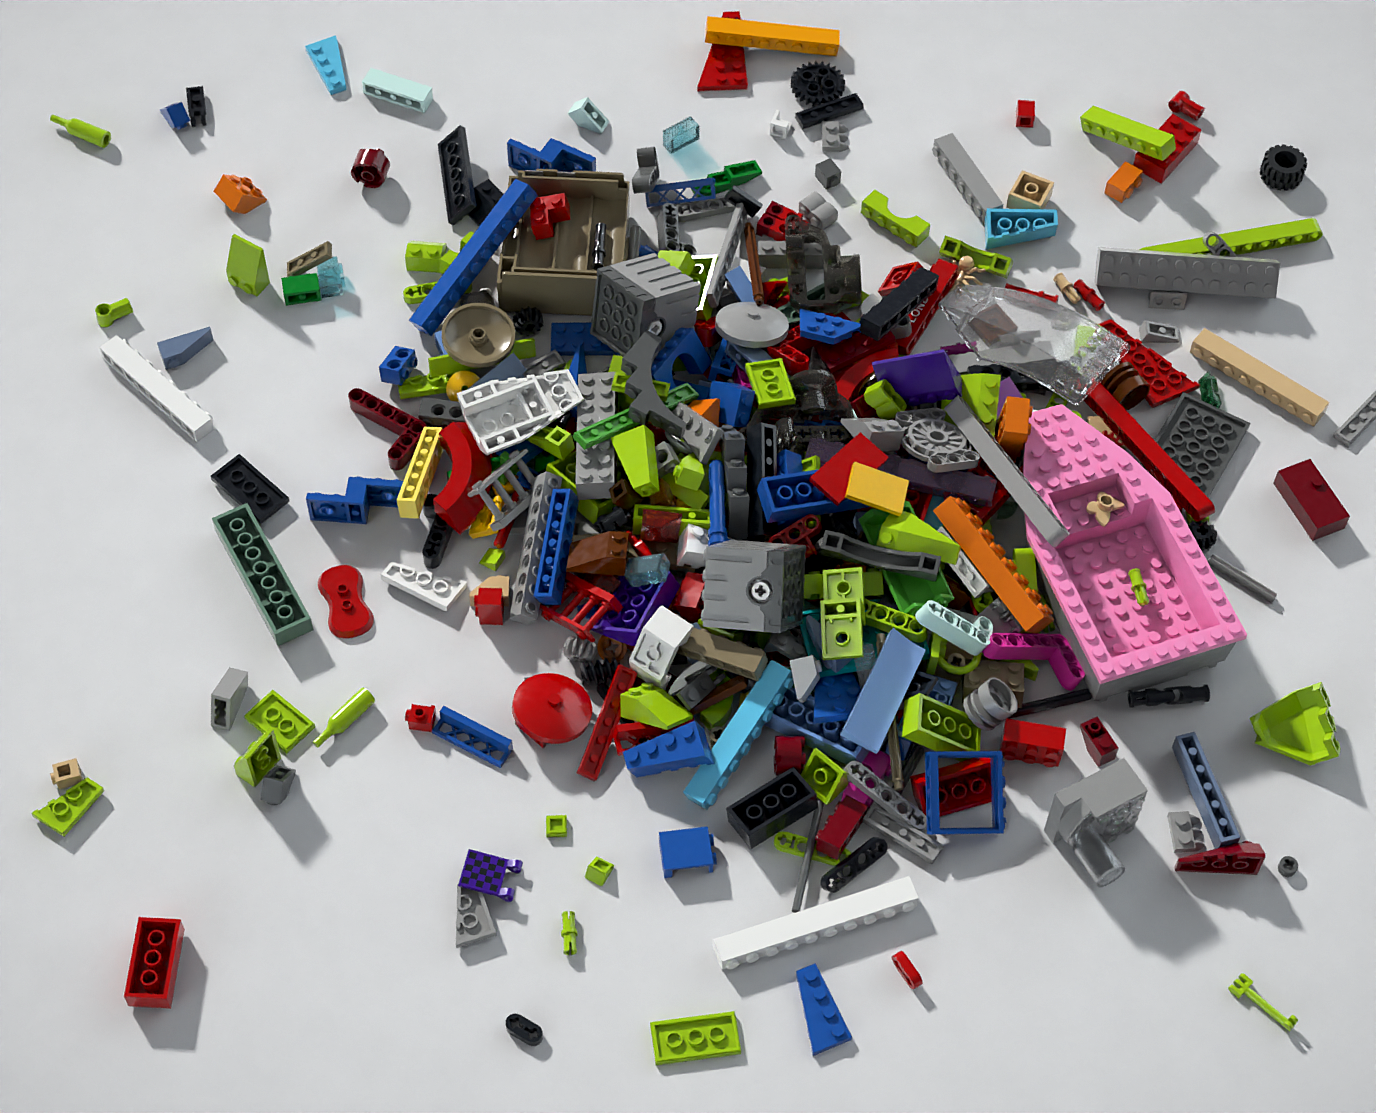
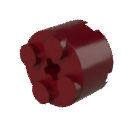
(370, 167)
(789, 754)

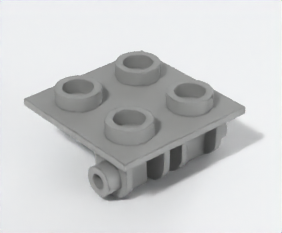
(1001, 618)

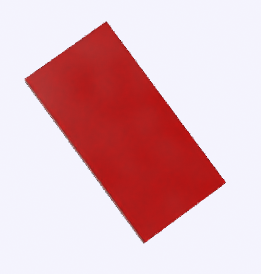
(835, 474)

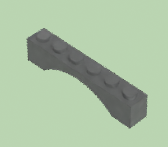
(908, 563)

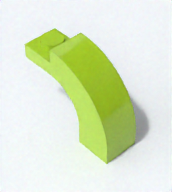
(720, 712)

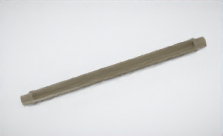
(893, 741)

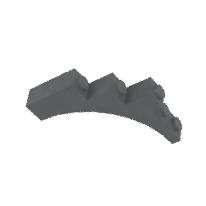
(640, 387)
(735, 479)

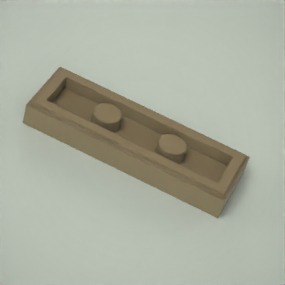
(309, 259)

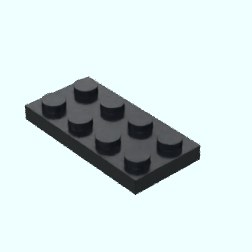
(250, 486)

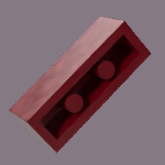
(841, 827)

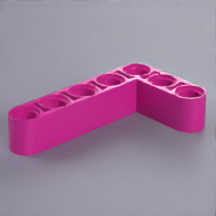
(1038, 647)

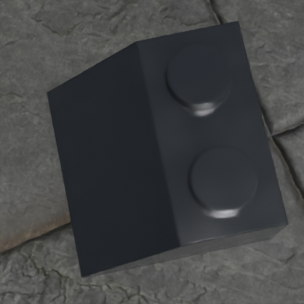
(486, 198)

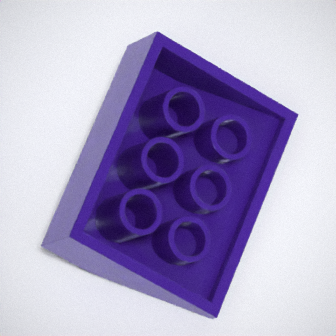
(921, 377)
(639, 606)

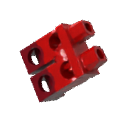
(773, 221)

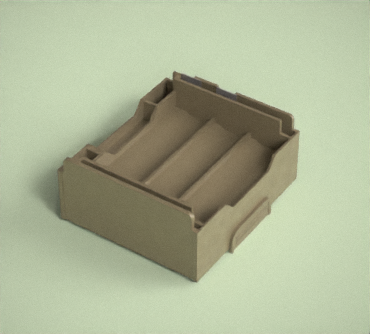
(558, 270)

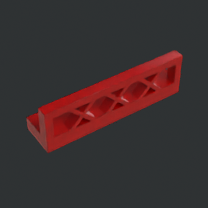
(637, 731)

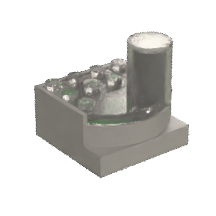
(1095, 814)

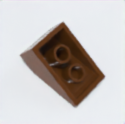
(599, 554)

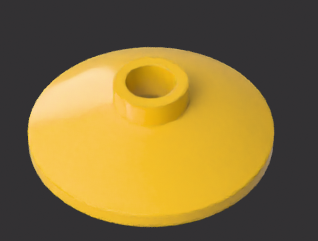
(457, 380)

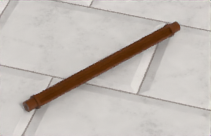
(753, 261)

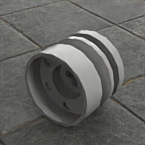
(990, 704)

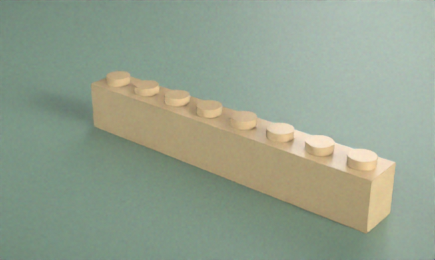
(1259, 377)

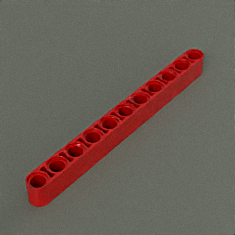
(1150, 453)

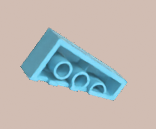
(1018, 225)

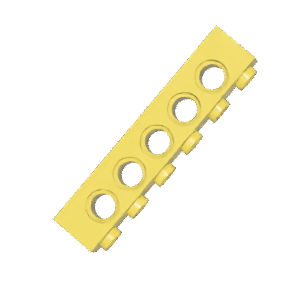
(420, 473)

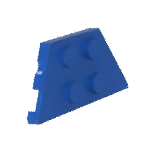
(826, 327)

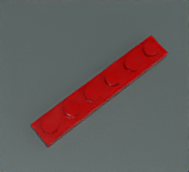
(605, 724)

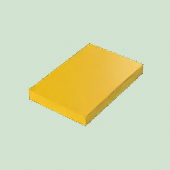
(877, 489)

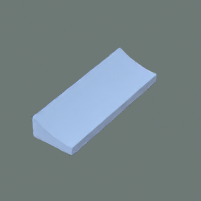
(883, 692)

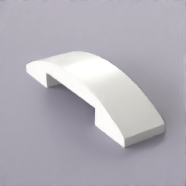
(689, 673)

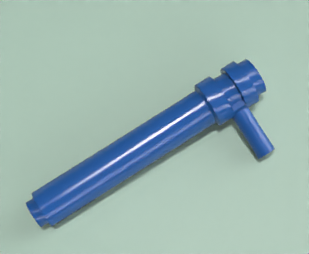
(717, 532)

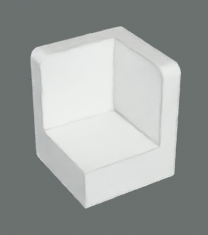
(779, 127)

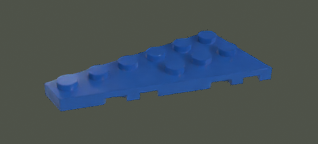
(835, 697)

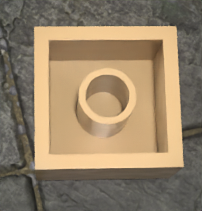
(1030, 192)

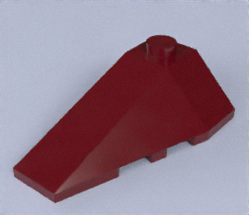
(1230, 859)

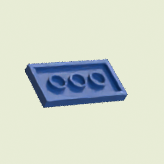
(568, 335)

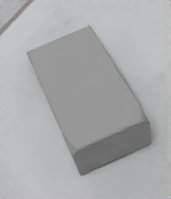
(1158, 332)

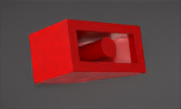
(772, 291)

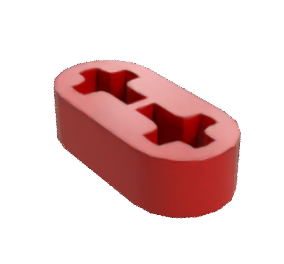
(907, 970)

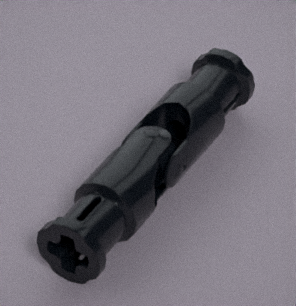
(1154, 697)

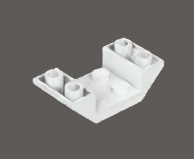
(658, 646)

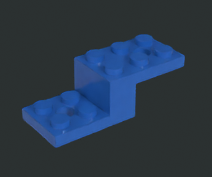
(553, 156)
(355, 505)

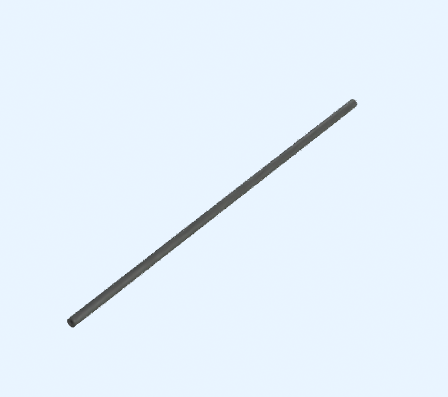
(808, 855)

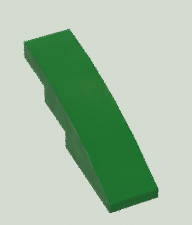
(731, 175)

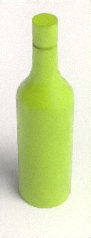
(84, 130)
(346, 715)

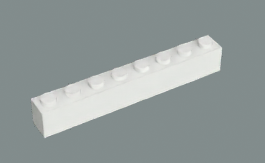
(157, 388)

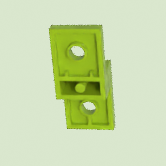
(842, 613)

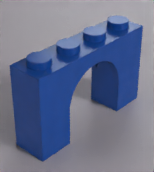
(690, 350)

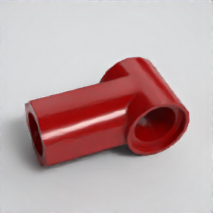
(1182, 103)

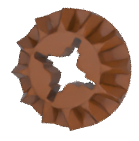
(605, 642)

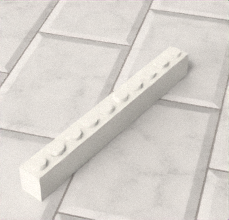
(815, 923)

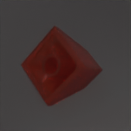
(660, 526)

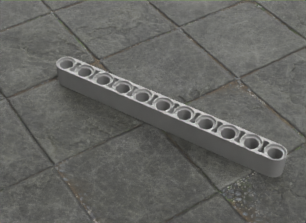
(1007, 471)

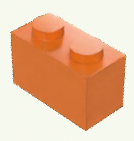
(1124, 182)

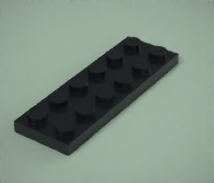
(456, 175)

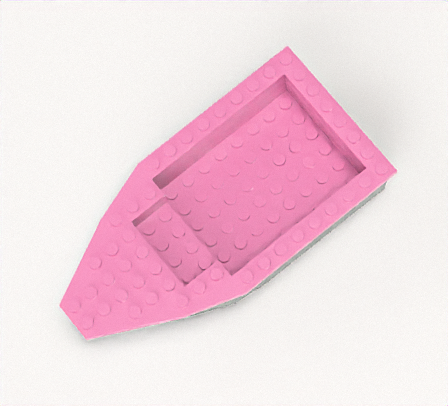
(1087, 574)

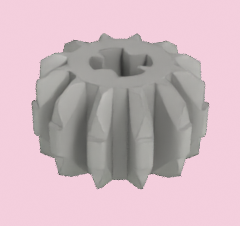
(579, 649)

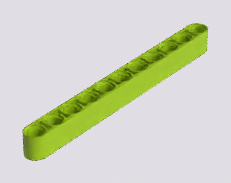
(1251, 239)

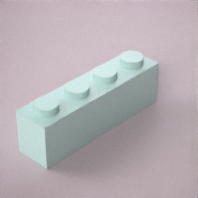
(397, 90)

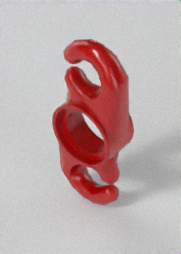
(638, 545)

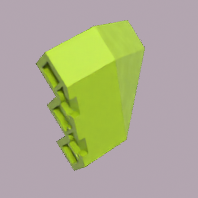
(1299, 726)

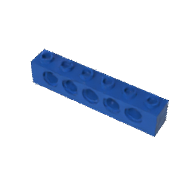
(556, 547)

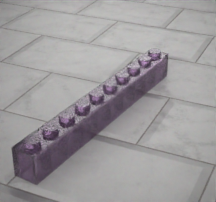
(958, 484)

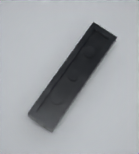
(829, 111)

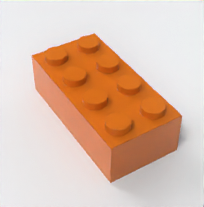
(1014, 426)

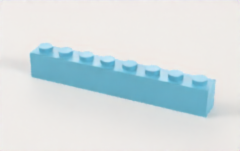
(740, 734)

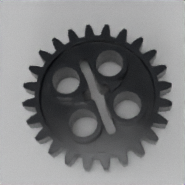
(826, 87)

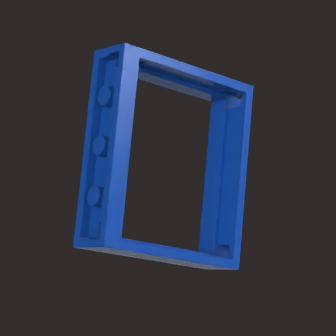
(932, 792)

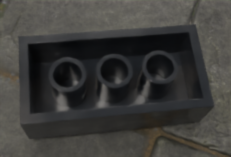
(772, 807)

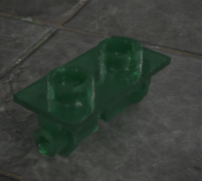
(1209, 389)

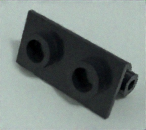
(619, 515)

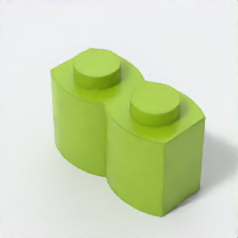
(884, 400)

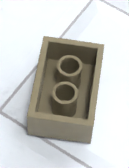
(1009, 672)

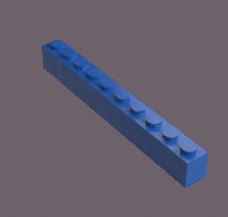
(473, 257)

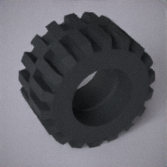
(1283, 167)

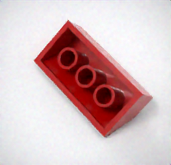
(960, 786)

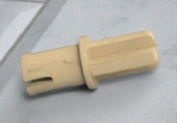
(1066, 288)

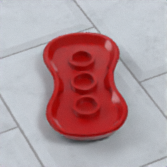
(348, 611)

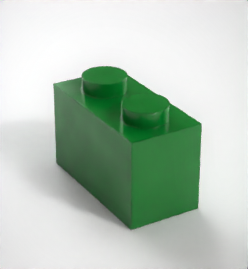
(301, 289)

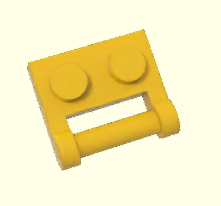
(480, 526)

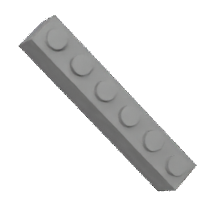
(966, 175)

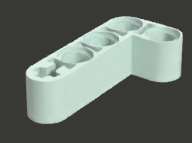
(955, 629)

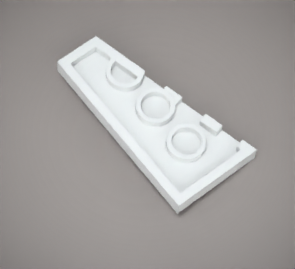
(424, 585)

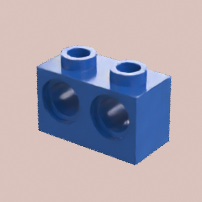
(398, 365)

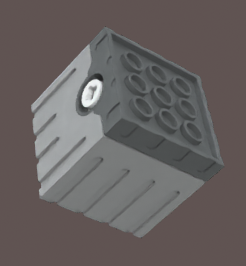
(639, 298)
(753, 586)

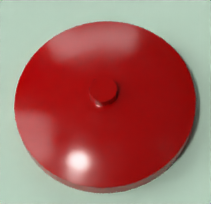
(551, 708)

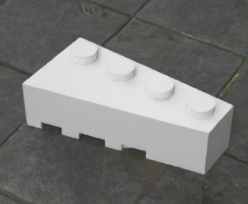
(692, 546)

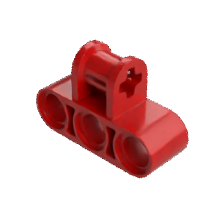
(707, 332)
(805, 534)

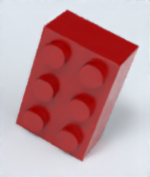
(1032, 742)

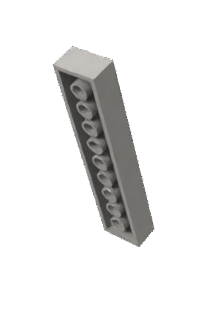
(1187, 272)

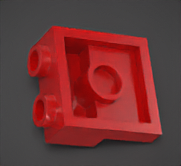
(896, 276)

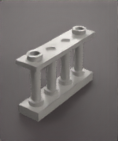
(513, 508)

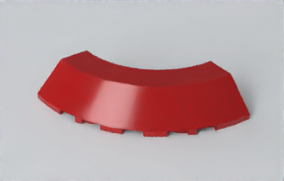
(852, 376)
(468, 468)

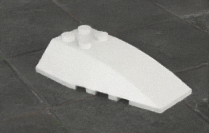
(515, 409)

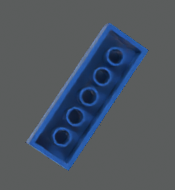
(795, 497)

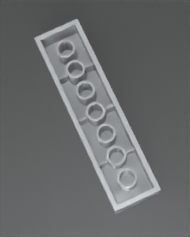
(598, 464)

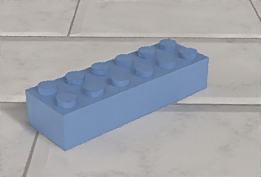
(796, 719)

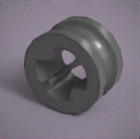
(1286, 872)

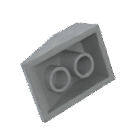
(881, 432)

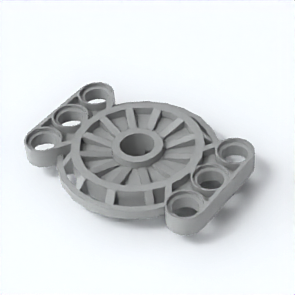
(936, 440)

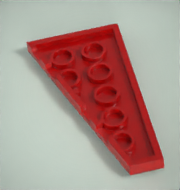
(724, 66)
(1164, 380)

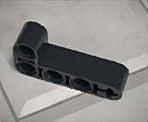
(436, 533)

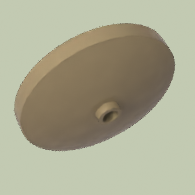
(478, 335)

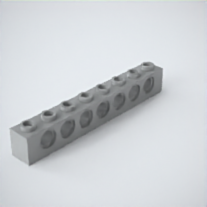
(524, 604)

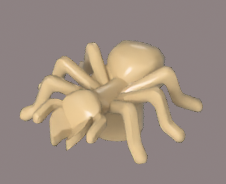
(965, 268)

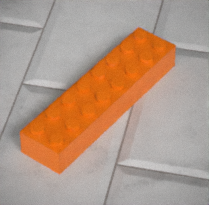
(993, 565)

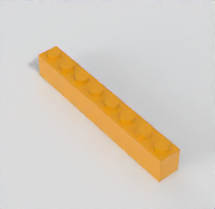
(772, 36)

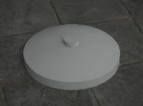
(751, 324)

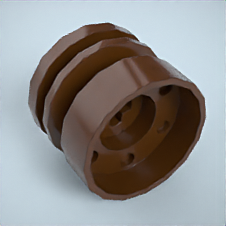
(1126, 385)

